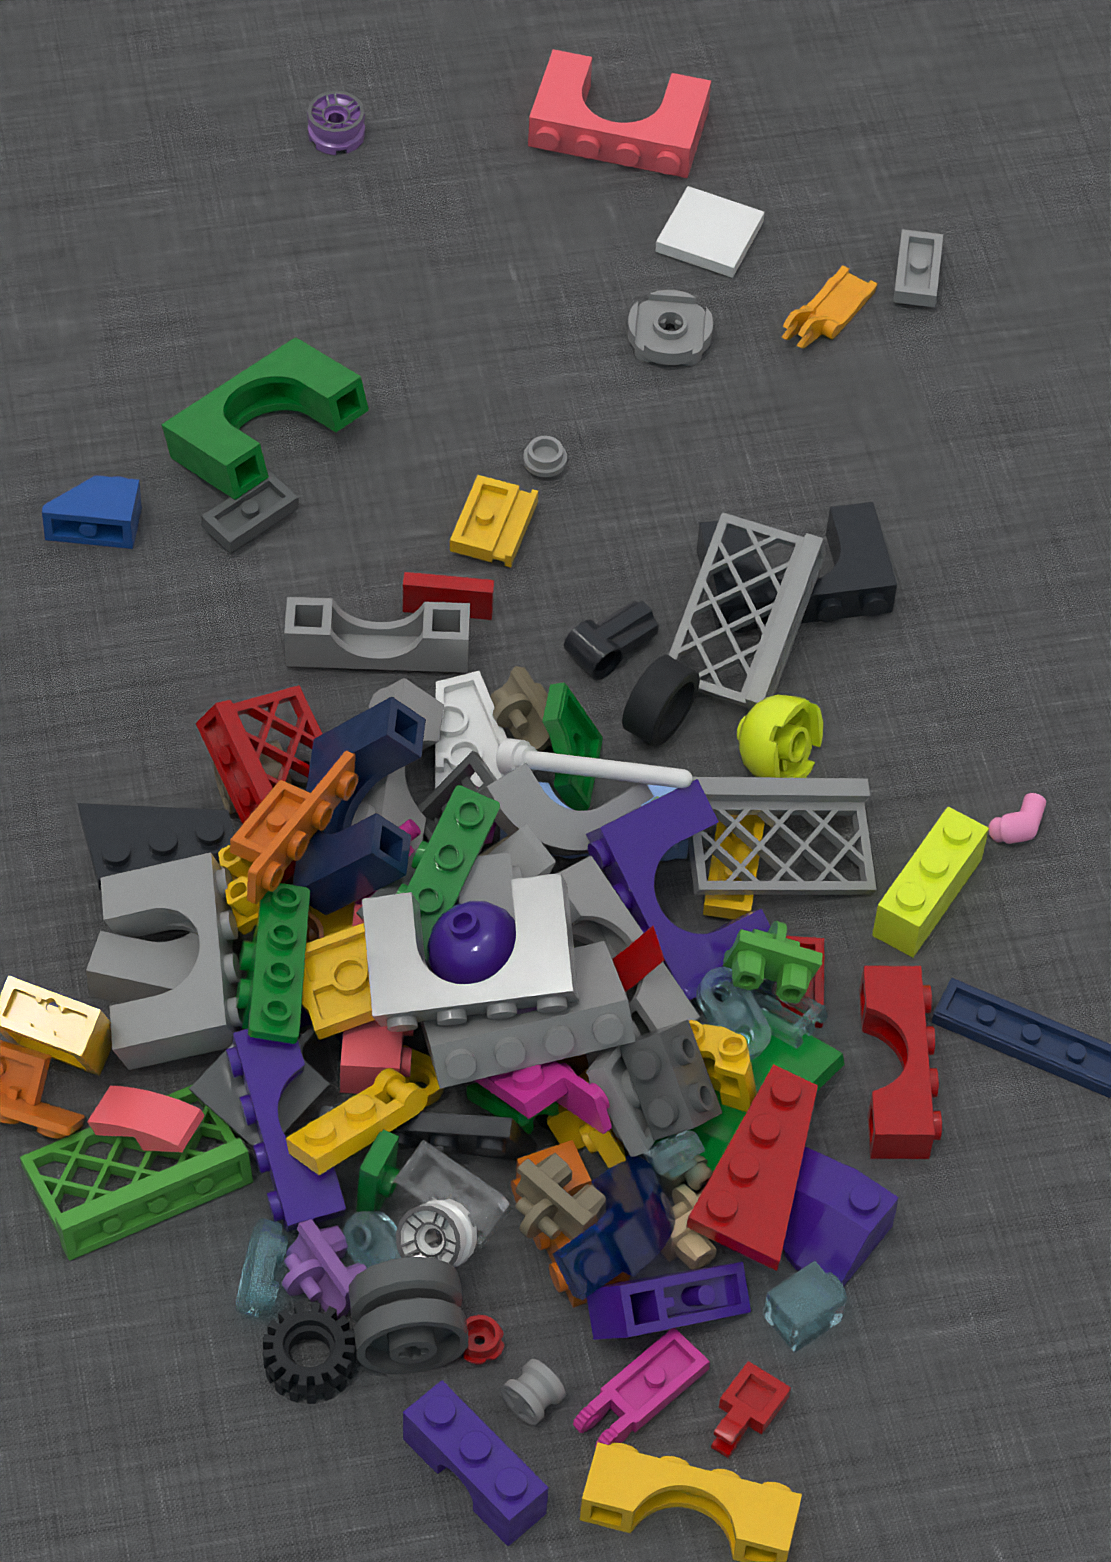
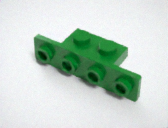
(450, 855)
(275, 966)

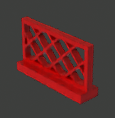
(238, 752)

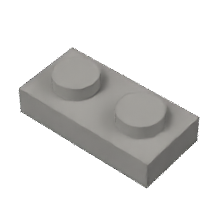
(918, 268)

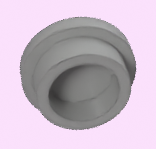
(545, 456)

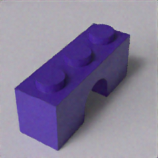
(499, 1482)

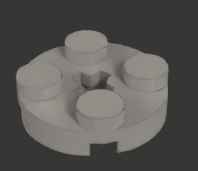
(666, 347)

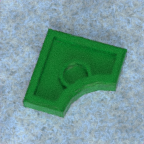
(574, 735)

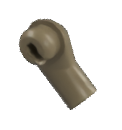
(695, 1177)

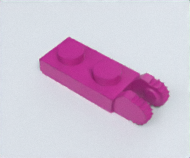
(644, 1387)

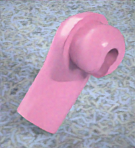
(1020, 825)

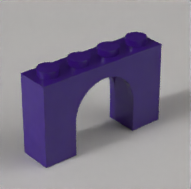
(630, 854)

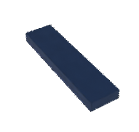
(1025, 1036)

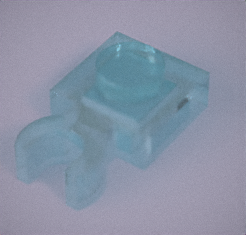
(675, 1153)

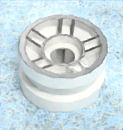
(451, 1218)

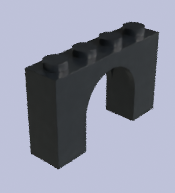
(855, 587)

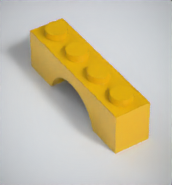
(632, 1485)

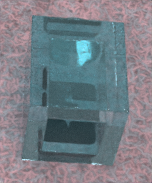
(805, 1305)

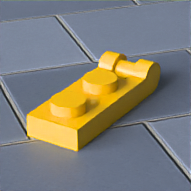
(357, 1121)

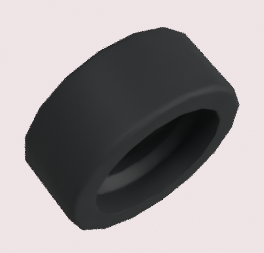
(660, 700)

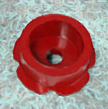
(486, 1328)

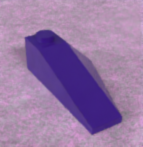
(836, 1216)

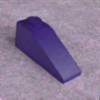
(668, 1301)

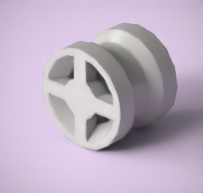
(533, 1391)

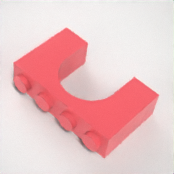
(657, 143)

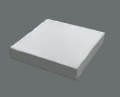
(710, 231)

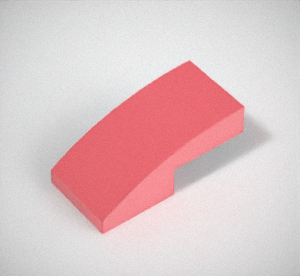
(150, 1117)

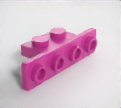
(541, 1085)

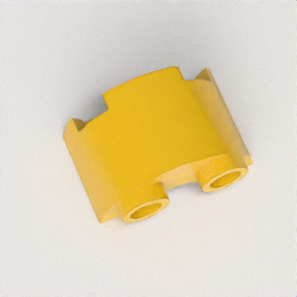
(727, 1064)

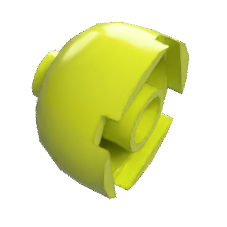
(779, 736)

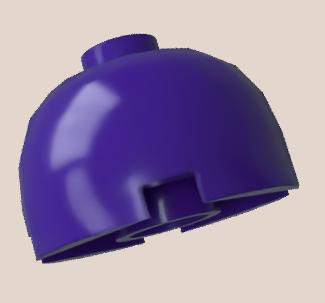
(471, 942)

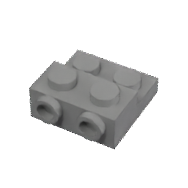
(626, 1114)

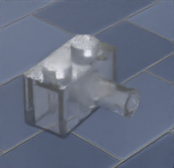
(435, 1176)

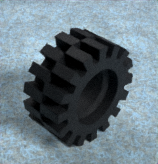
(302, 1326)

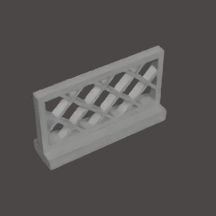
(784, 616)
(785, 797)

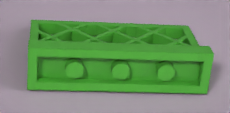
(149, 1197)

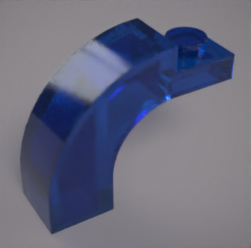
(627, 1236)

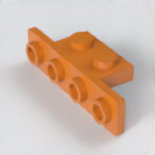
(286, 822)
(21, 1090)

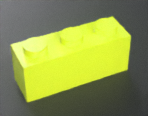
(930, 882)

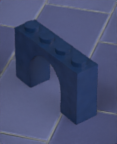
(359, 858)

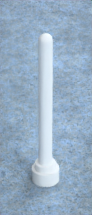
(517, 752)

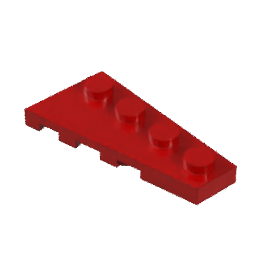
(757, 1176)

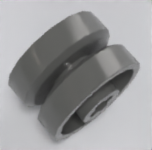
(408, 1315)

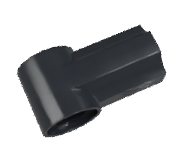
(602, 645)

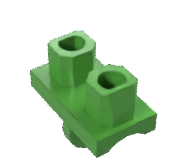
(772, 957)

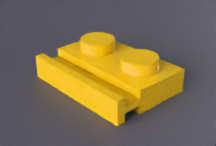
(493, 520)

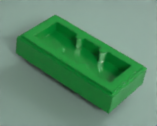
(378, 1173)

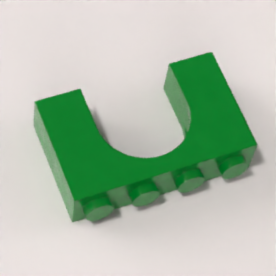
(290, 378)

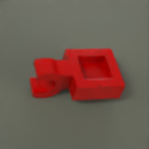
(750, 1402)

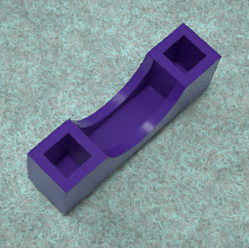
(266, 1073)

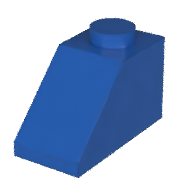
(95, 513)

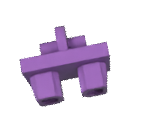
(318, 1269)

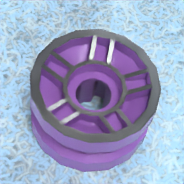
(336, 122)

